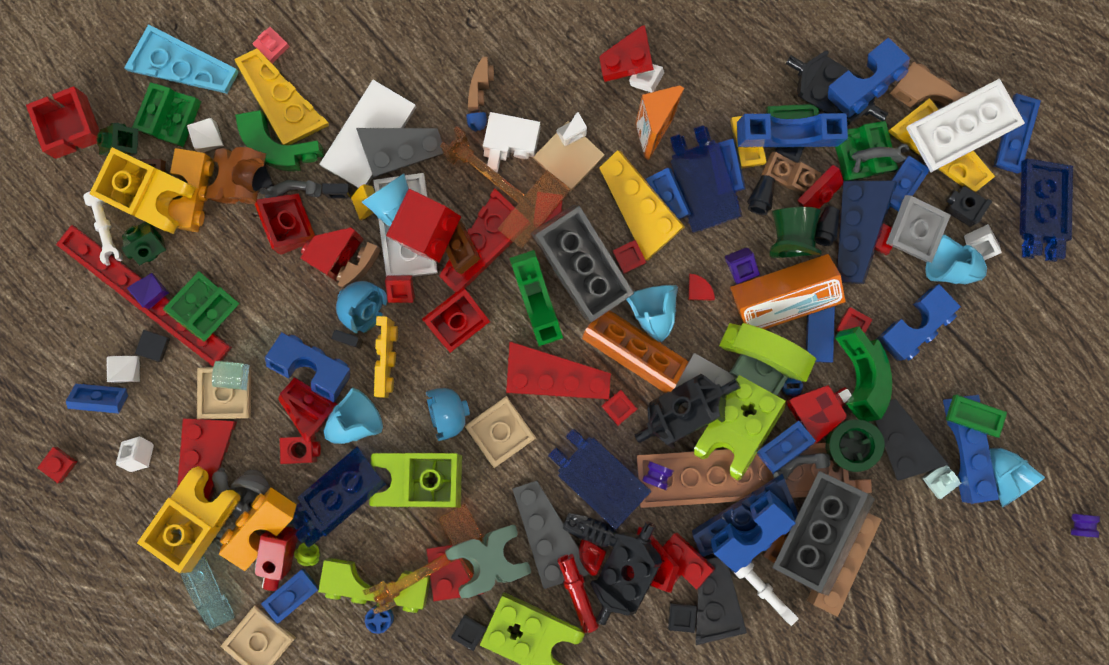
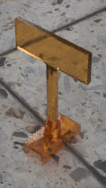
(531, 208)
(458, 527)

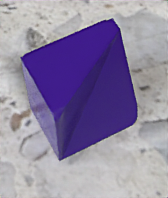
(148, 291)

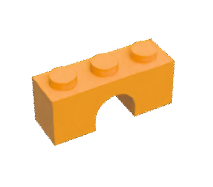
(196, 170)
(269, 513)

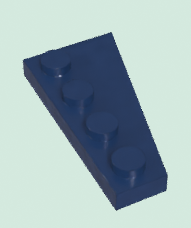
(861, 225)
(740, 515)

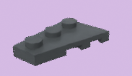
(398, 147)

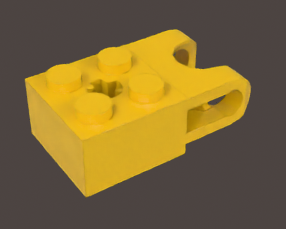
(139, 189)
(196, 519)

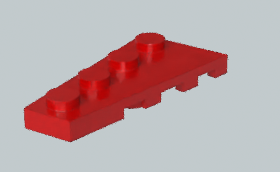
(486, 239)
(549, 375)
(204, 446)

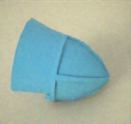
(388, 199)
(956, 263)
(655, 309)
(353, 419)
(1012, 475)

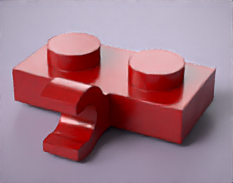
(690, 562)

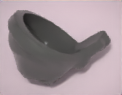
(249, 486)

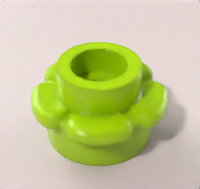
(307, 555)

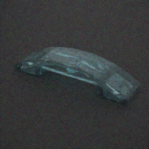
(206, 594)

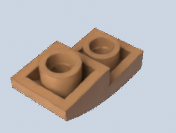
(480, 80)
(789, 174)
(352, 272)

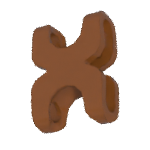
(235, 175)

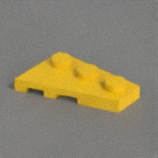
(384, 343)

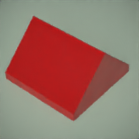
(284, 222)
(456, 319)

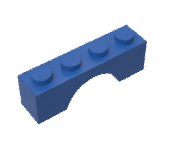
(813, 131)
(975, 462)

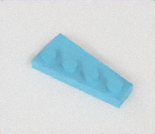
(173, 60)

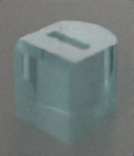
(230, 375)

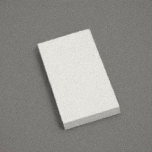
(376, 109)
(965, 125)
(397, 258)

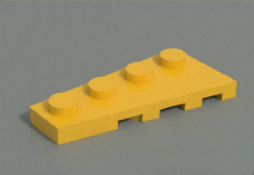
(283, 106)
(965, 171)
(642, 208)

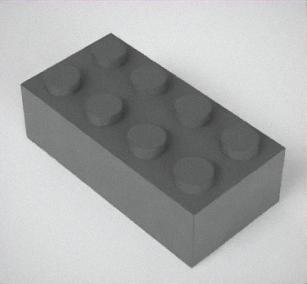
(582, 263)
(823, 533)

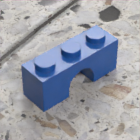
(853, 94)
(935, 309)
(290, 354)
(740, 547)

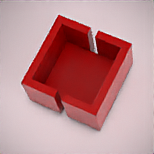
(66, 127)

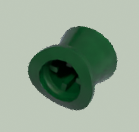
(795, 232)
(855, 445)

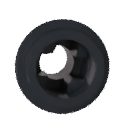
(762, 196)
(827, 226)

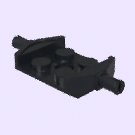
(818, 76)
(705, 405)
(614, 587)

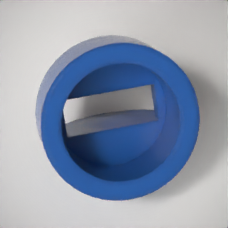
(476, 121)
(794, 391)

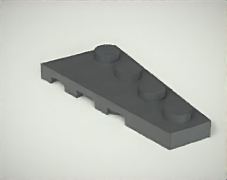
(545, 533)

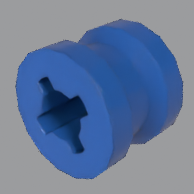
(377, 623)

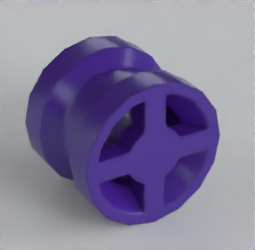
(657, 475)
(1085, 525)

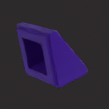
(742, 265)

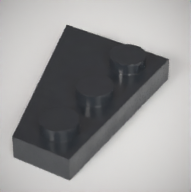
(906, 444)
(718, 606)

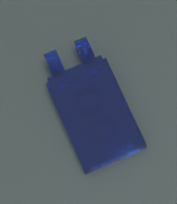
(704, 181)
(1045, 208)
(600, 479)
(335, 496)

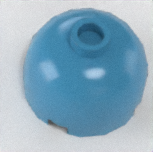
(359, 305)
(447, 412)

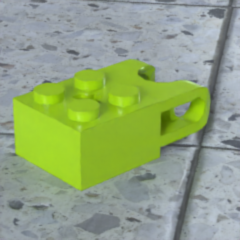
(740, 433)
(411, 476)
(538, 635)

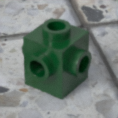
(119, 137)
(142, 243)

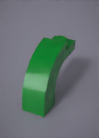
(255, 134)
(536, 298)
(872, 374)

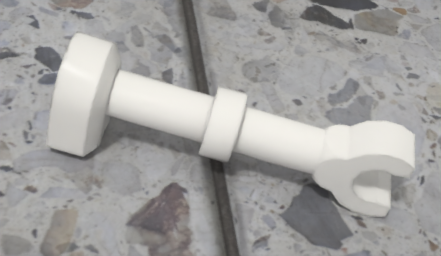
(102, 226)
(766, 591)

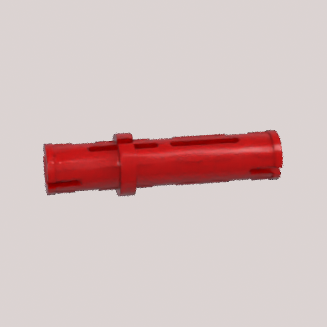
(574, 584)

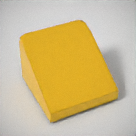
(360, 195)

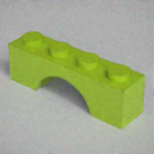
(342, 579)

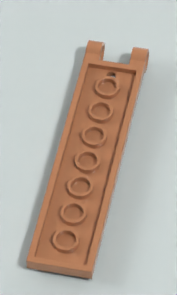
(710, 478)

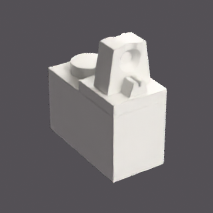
(509, 135)

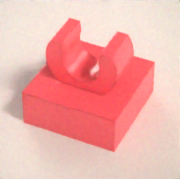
(270, 44)

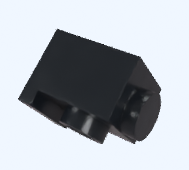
(965, 214)

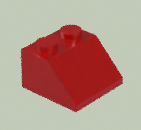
(423, 226)
(331, 251)

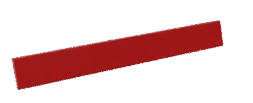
(120, 277)

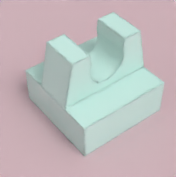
(941, 481)

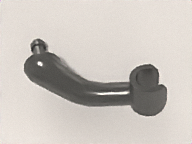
(876, 152)
(312, 189)
(821, 460)
(220, 481)

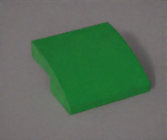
(166, 114)
(863, 138)
(201, 306)

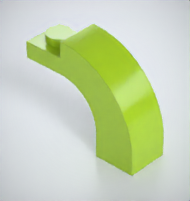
(769, 348)

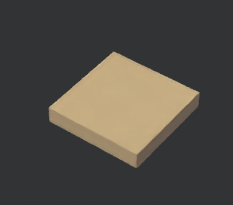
(569, 162)
(221, 402)
(500, 432)
(258, 639)

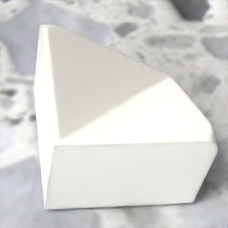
(572, 131)
(205, 135)
(984, 242)
(123, 369)
(134, 454)

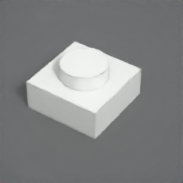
(647, 80)

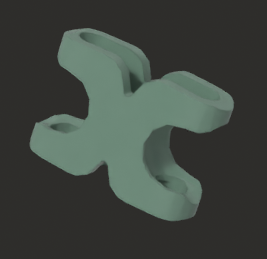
(488, 561)

